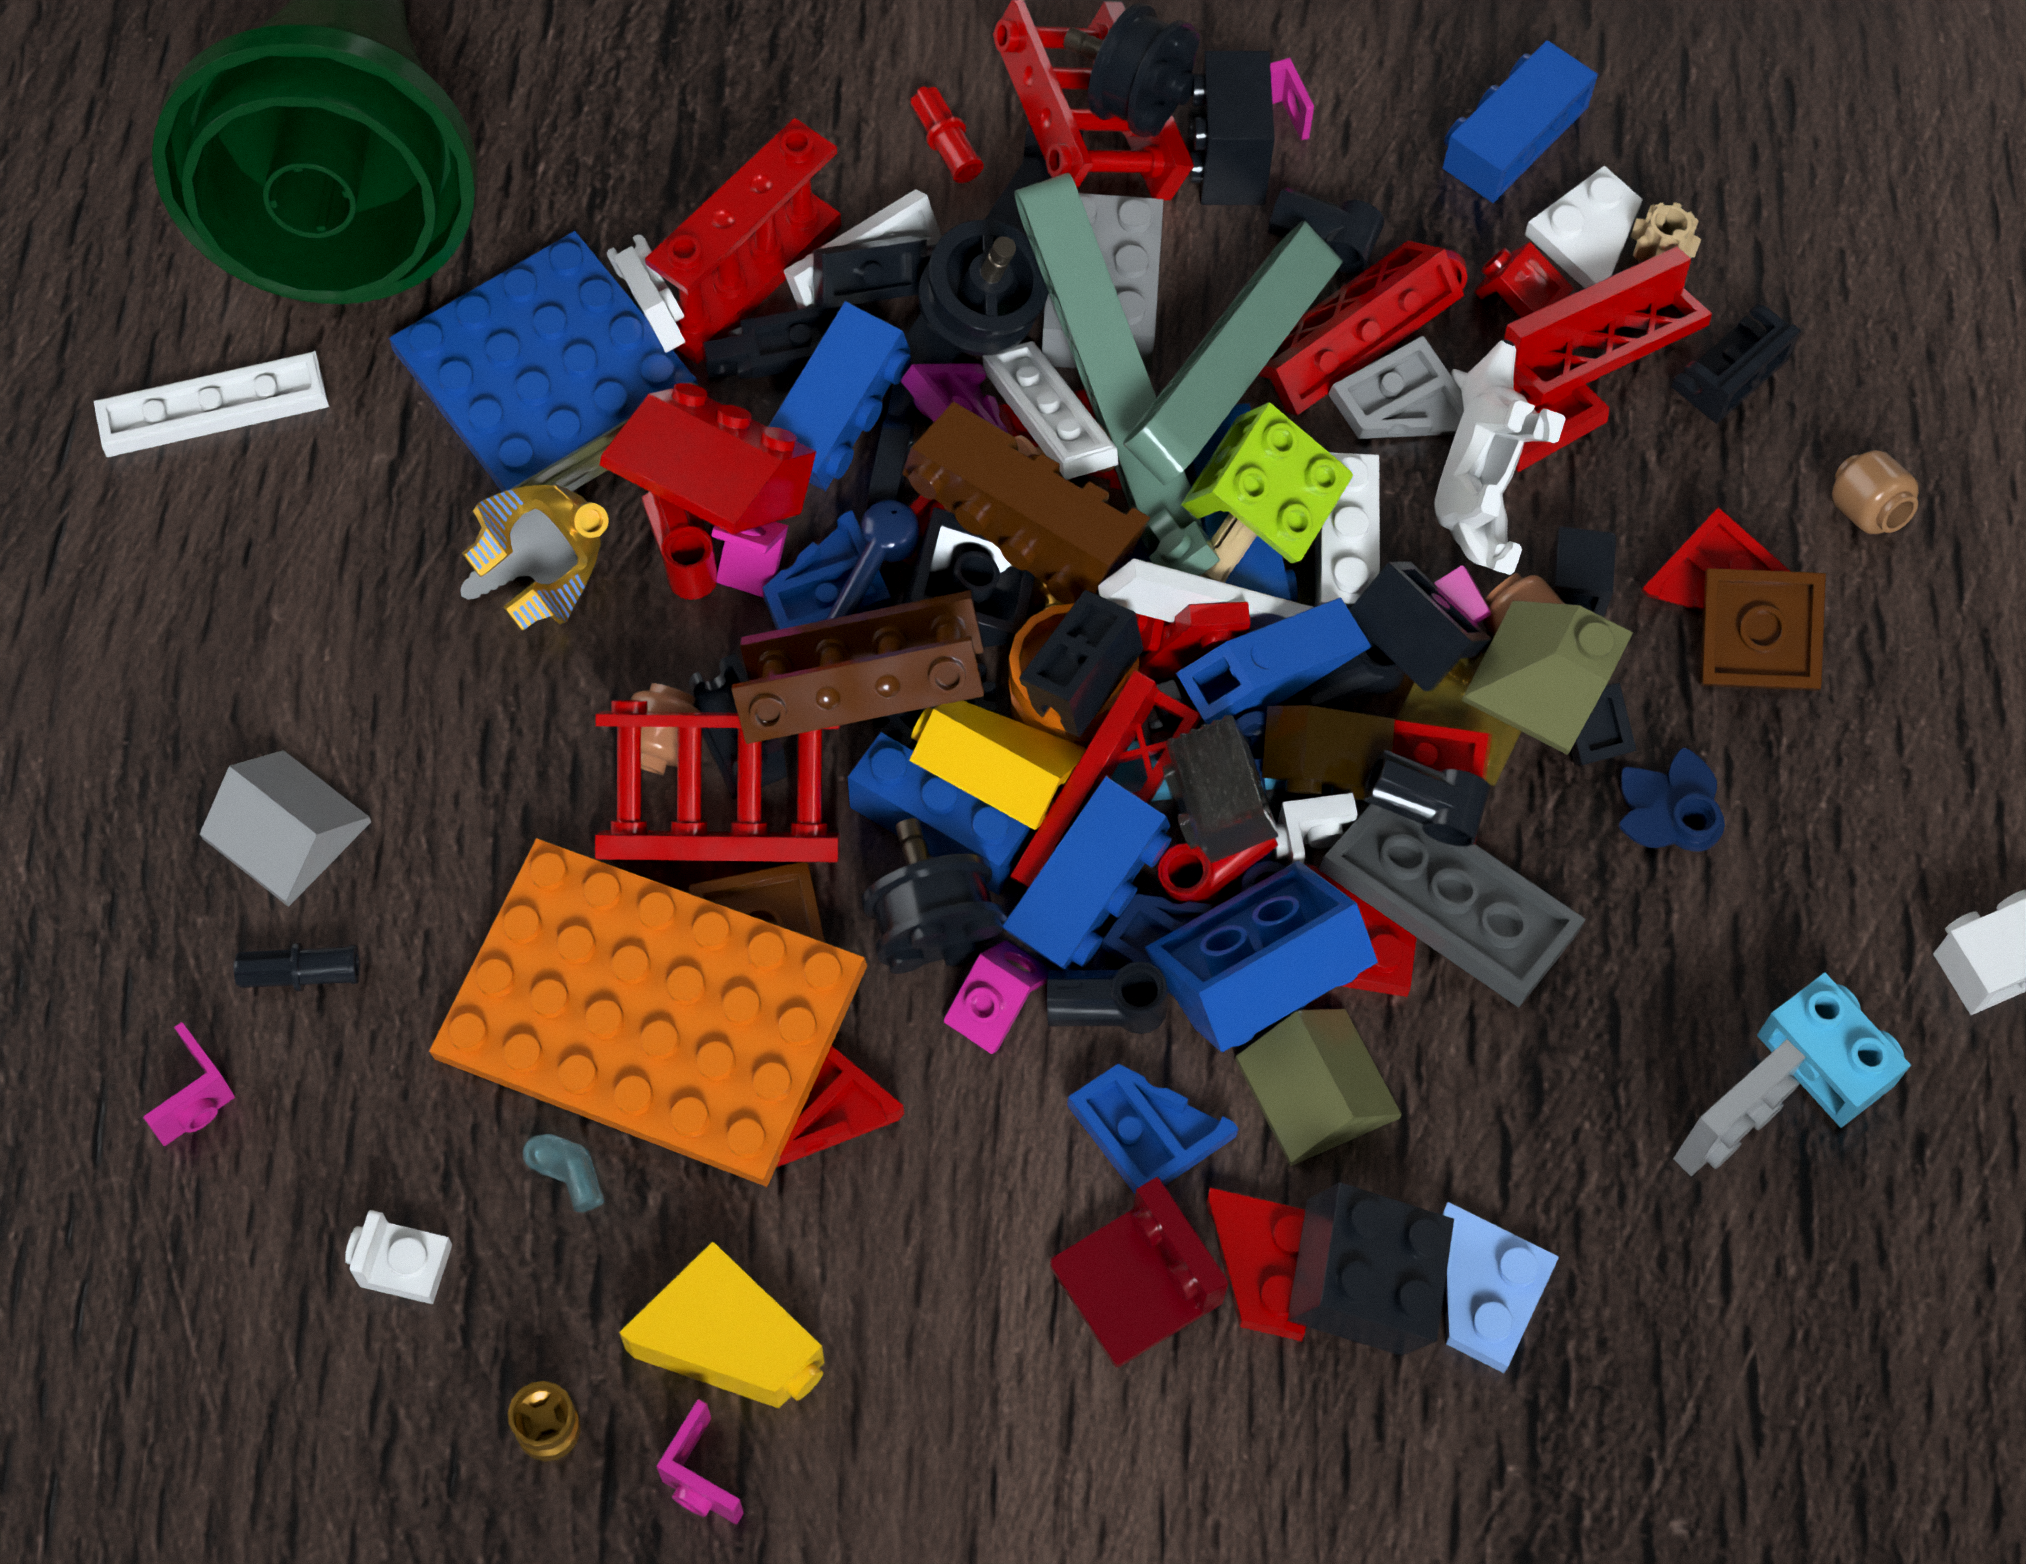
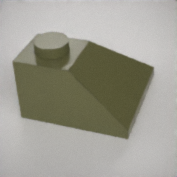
(1547, 669)

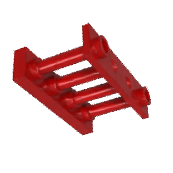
(1159, 159)
(746, 235)
(689, 834)

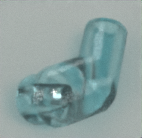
(567, 1163)

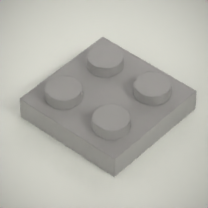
(1745, 1106)

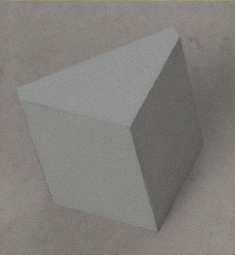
(280, 823)

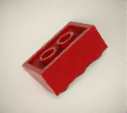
(712, 459)

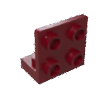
(1141, 1276)

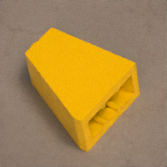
(995, 758)
(726, 1333)

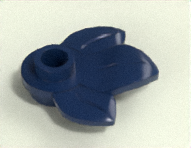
(1665, 801)

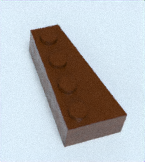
(1023, 504)

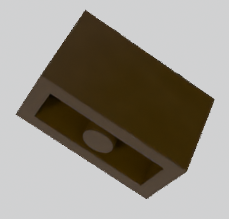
(1323, 748)

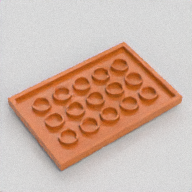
(650, 1011)

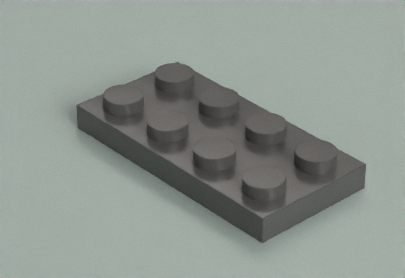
(1454, 901)

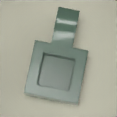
(1183, 548)

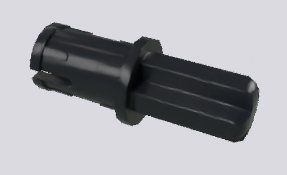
(297, 967)

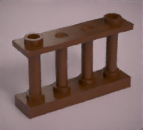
(859, 667)

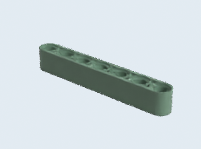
(1097, 336)
(1232, 354)

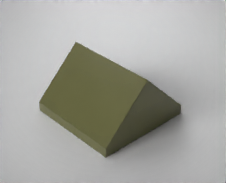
(1316, 1083)

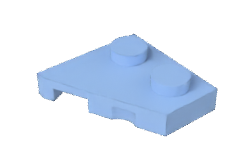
(1491, 1288)

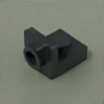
(1606, 730)

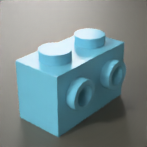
(1845, 1054)

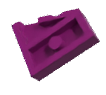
(941, 384)

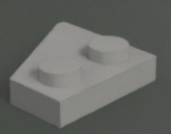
(1401, 395)

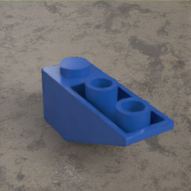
(1273, 662)

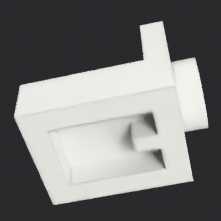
(1312, 822)
(397, 1258)

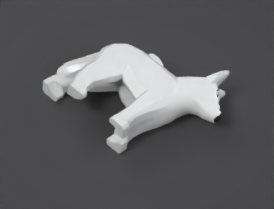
(1486, 456)

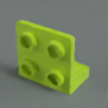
(1271, 481)

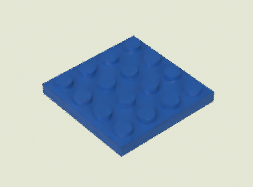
(538, 360)

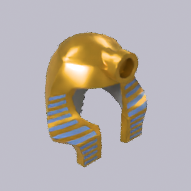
(539, 535)

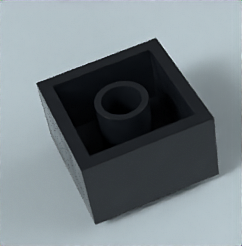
(1232, 127)
(1371, 1269)

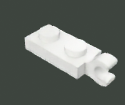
(649, 291)

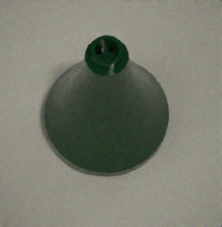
(317, 155)

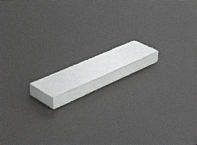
(210, 404)
(1050, 410)
(1167, 591)

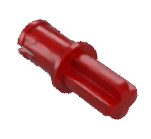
(946, 134)

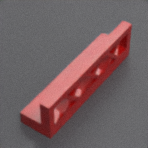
(1594, 315)
(1361, 322)
(1101, 760)

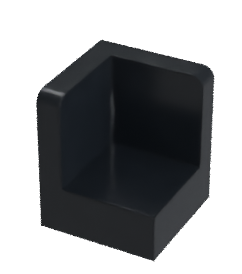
(1583, 567)

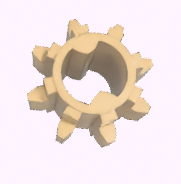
(1664, 229)

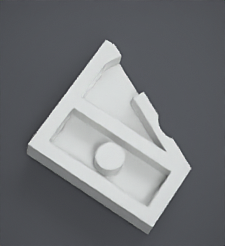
(1587, 227)

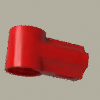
(680, 540)
(1215, 874)

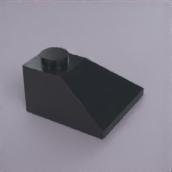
(959, 561)

